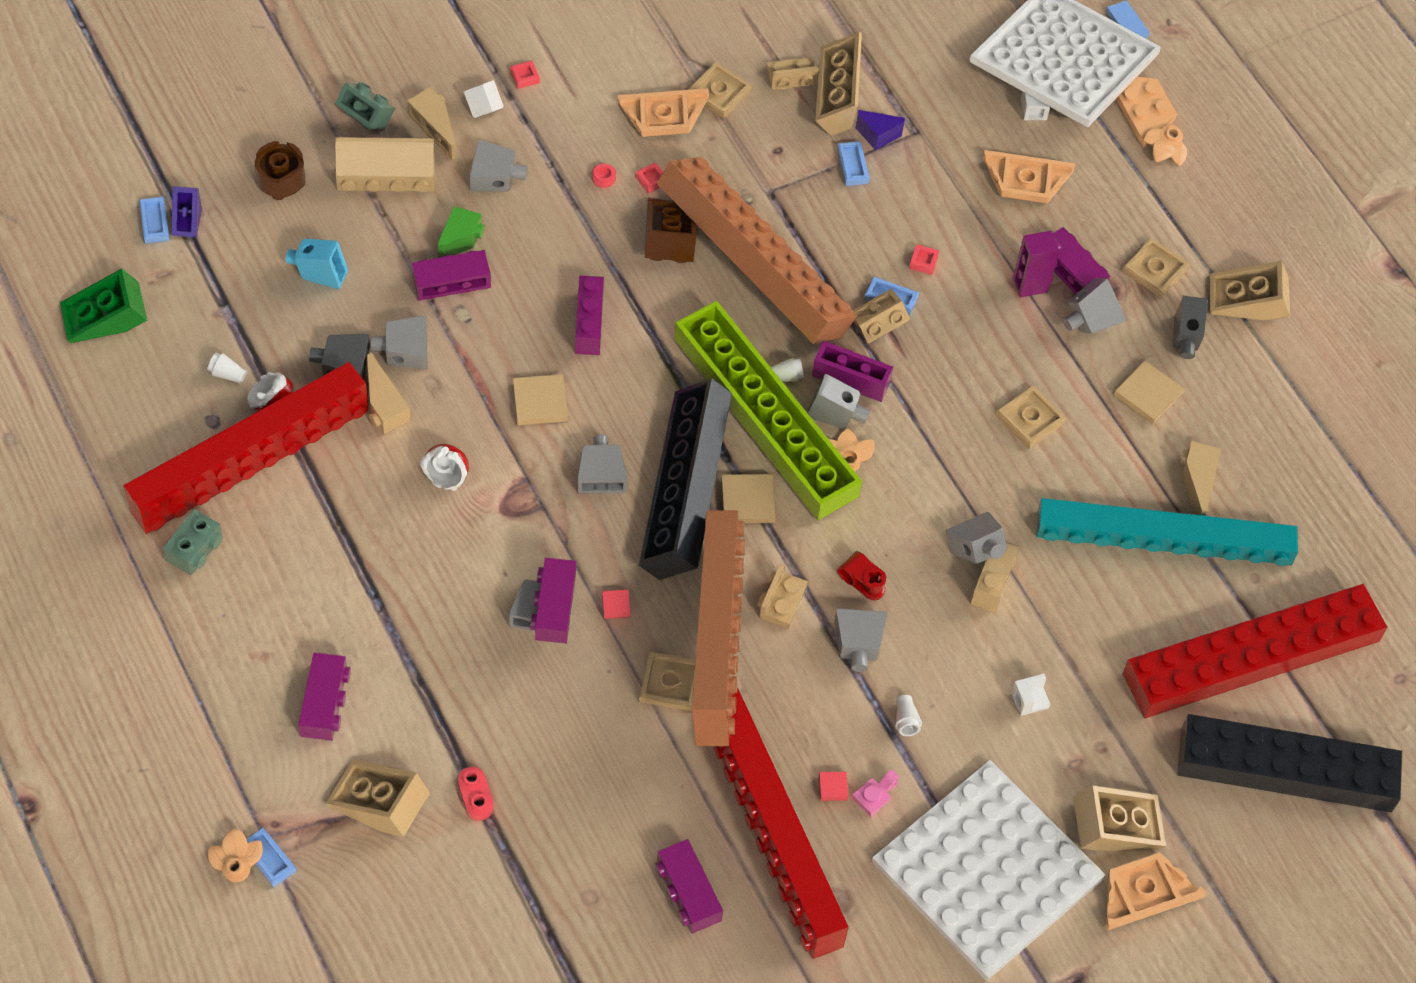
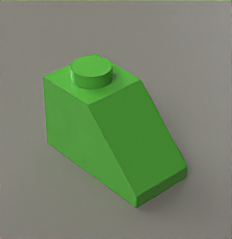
(460, 232)

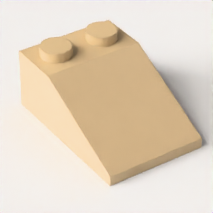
(1251, 292)
(379, 796)
(1118, 820)

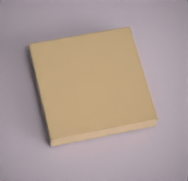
(724, 88)
(1156, 267)
(1149, 392)
(540, 399)
(1030, 416)
(750, 496)
(668, 681)

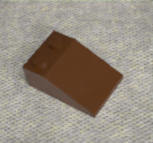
(669, 232)

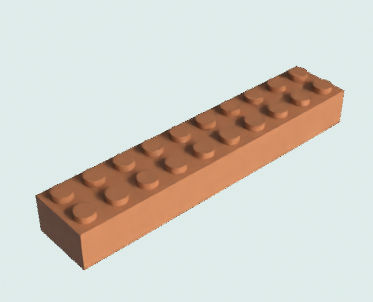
(757, 249)
(718, 629)

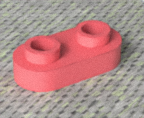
(475, 792)

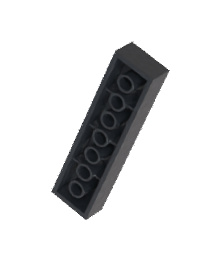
(685, 480)
(1290, 763)

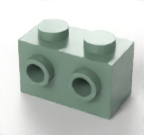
(365, 106)
(193, 542)

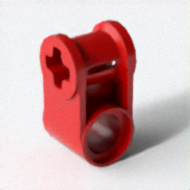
(863, 576)

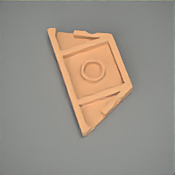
(1146, 106)
(664, 111)
(1027, 176)
(1146, 889)

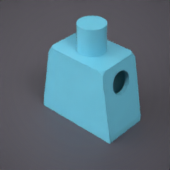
(319, 262)

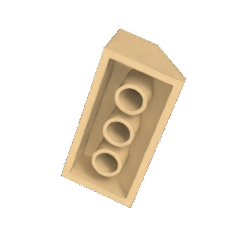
(838, 84)
(385, 164)

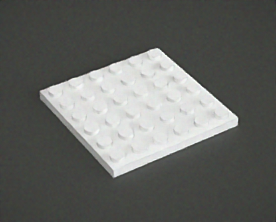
(1066, 56)
(988, 869)

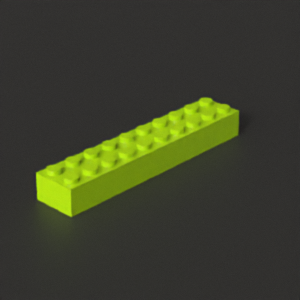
(768, 411)

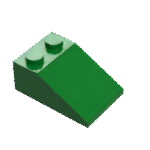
(104, 308)

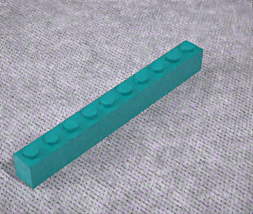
(1167, 532)

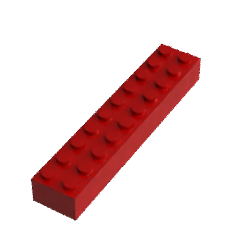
(246, 448)
(1254, 650)
(781, 837)

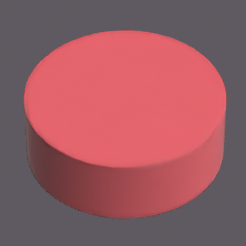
(604, 175)

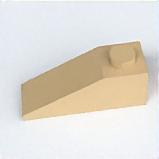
(431, 115)
(386, 403)
(1199, 473)
(994, 579)

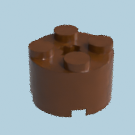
(280, 169)

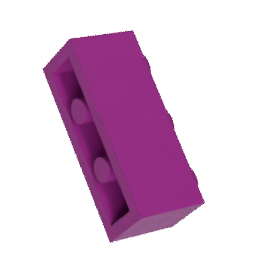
(1036, 263)
(1075, 264)
(451, 275)
(589, 315)
(853, 369)
(554, 600)
(324, 696)
(688, 886)

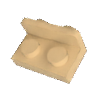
(792, 73)
(880, 315)
(782, 598)

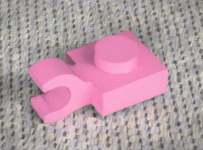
(875, 795)

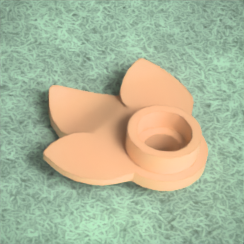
(1166, 146)
(852, 449)
(235, 851)

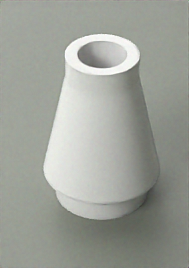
(225, 368)
(789, 370)
(907, 718)

